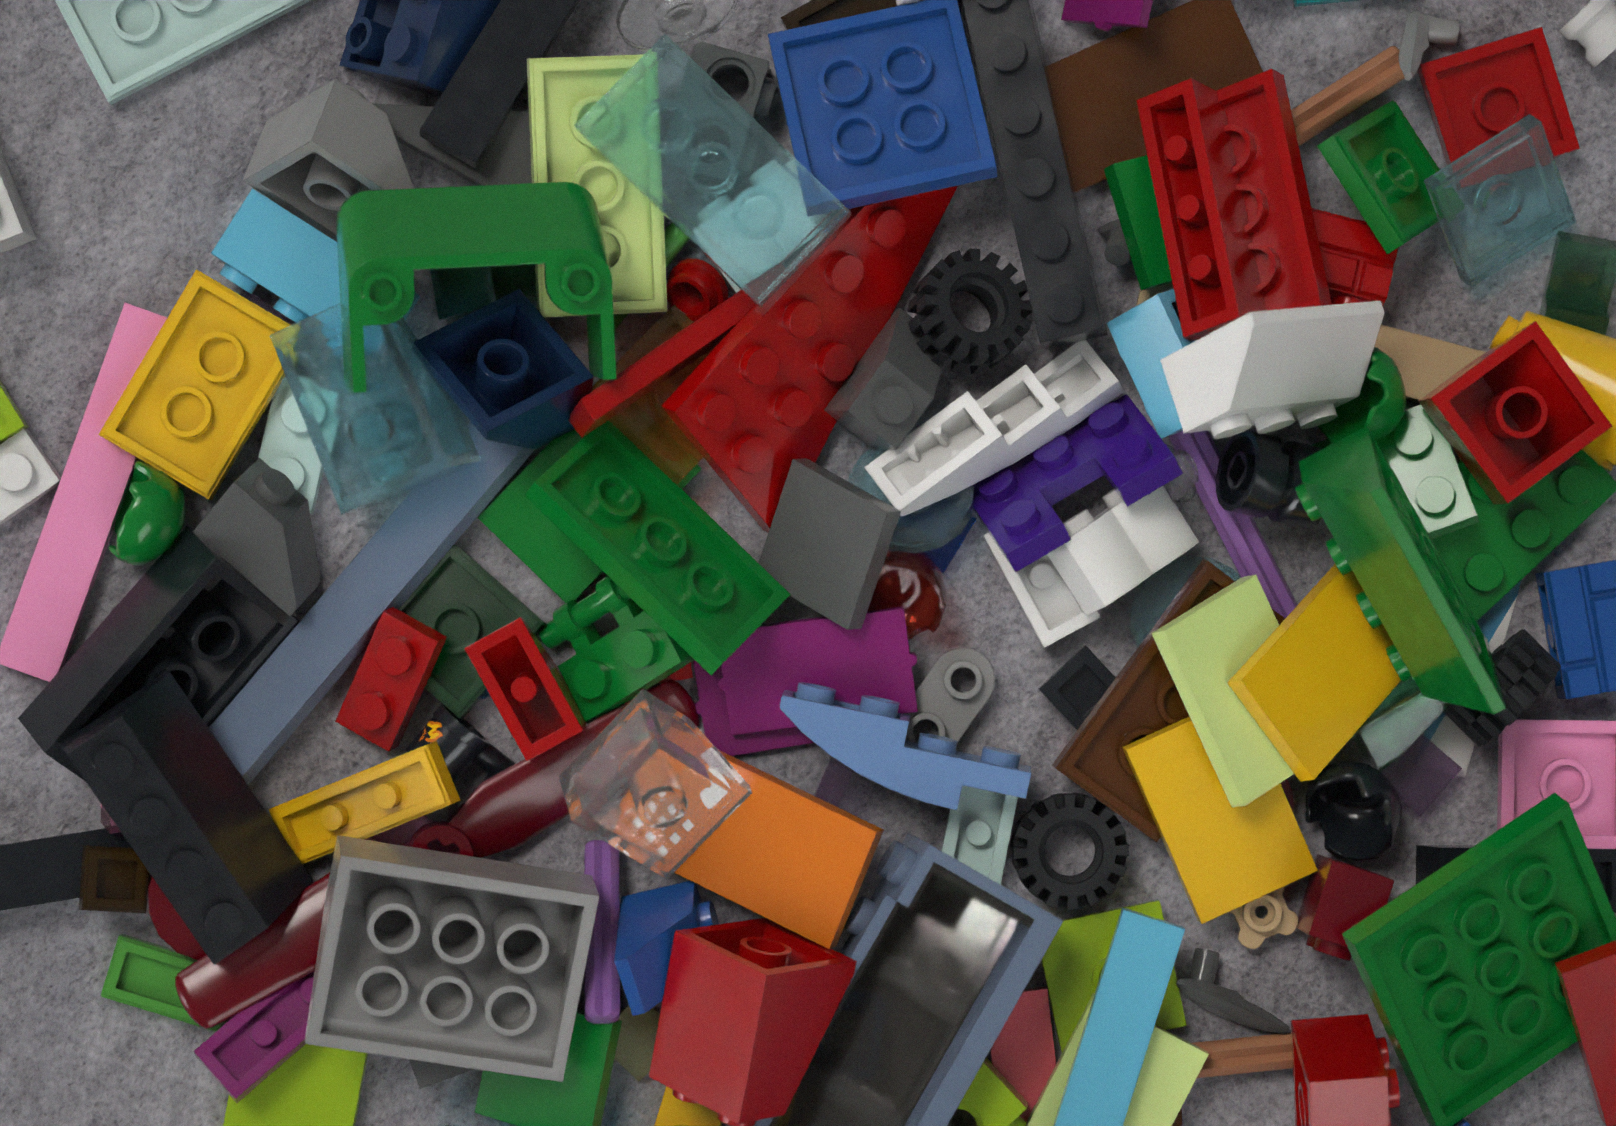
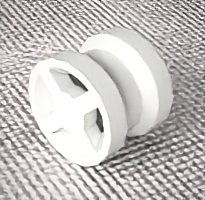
(1594, 29)

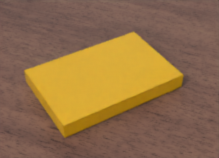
(200, 386)
(1317, 675)
(1217, 849)

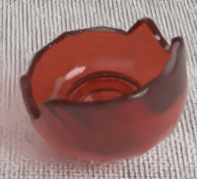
(917, 585)

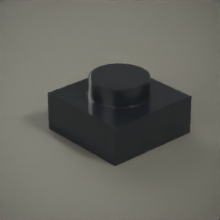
(1078, 686)

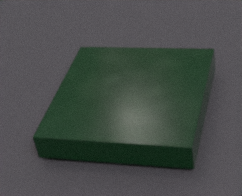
(465, 606)

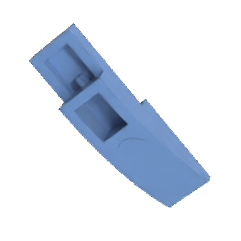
(874, 745)

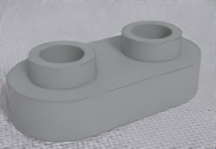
(944, 705)

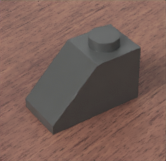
(888, 386)
(266, 535)

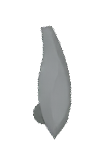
(1417, 34)

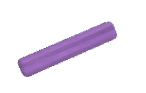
(601, 974)

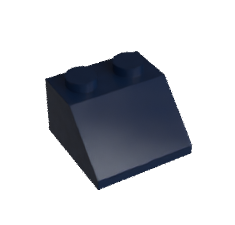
(508, 372)

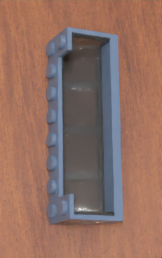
(929, 993)

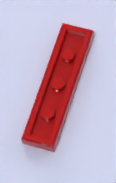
(659, 364)

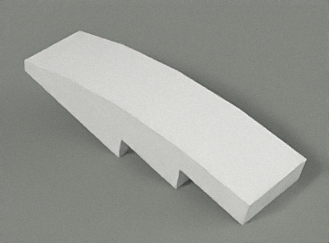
(997, 430)

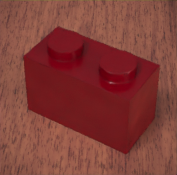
(1336, 901)

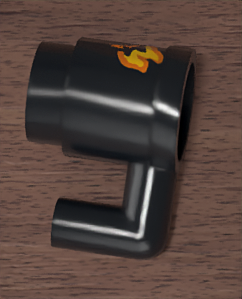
(460, 745)

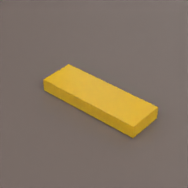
(366, 802)

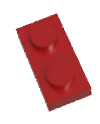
(390, 679)

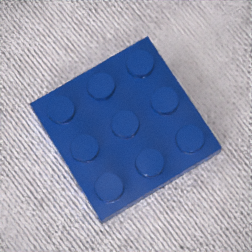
(884, 102)

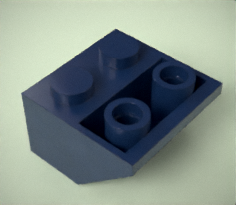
(414, 40)

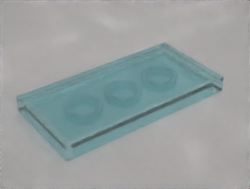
(712, 170)

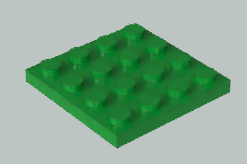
(1472, 955)

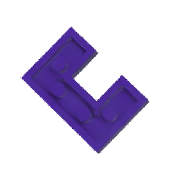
(1108, 443)

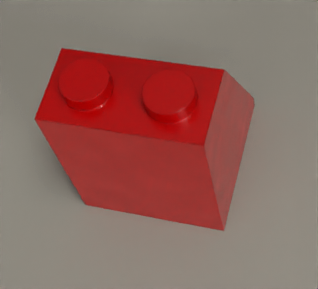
(744, 1016)

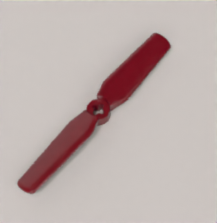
(493, 819)

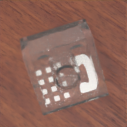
(652, 785)

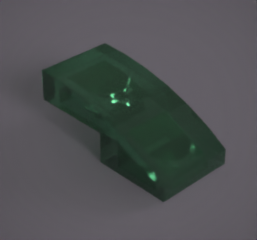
(1580, 281)

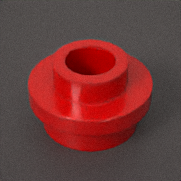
(695, 288)

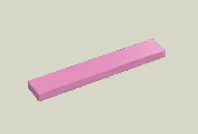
(79, 516)

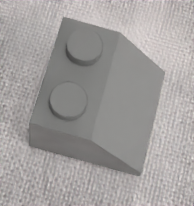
(324, 153)

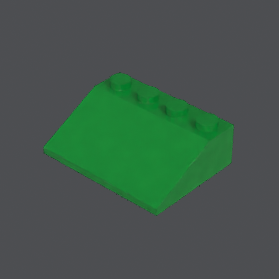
(1400, 573)

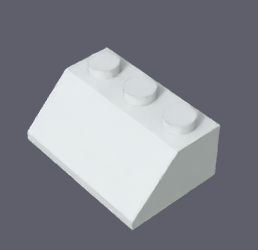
(1274, 368)

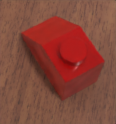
(526, 688)

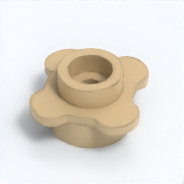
(1255, 929)

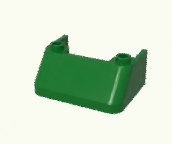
(411, 229)

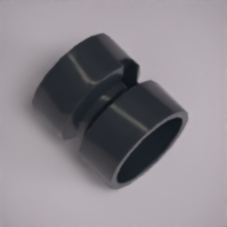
(1260, 478)

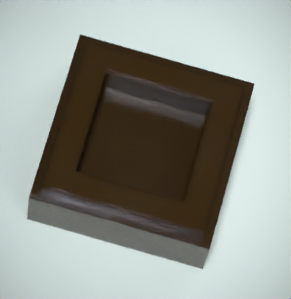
(113, 880)

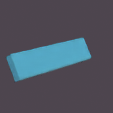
(1120, 1021)

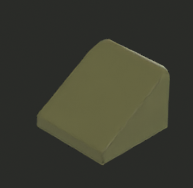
(637, 1041)

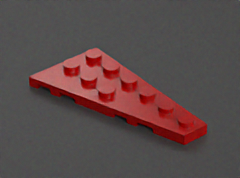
(775, 372)

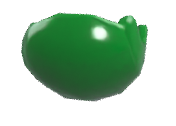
(1378, 405)
(149, 516)

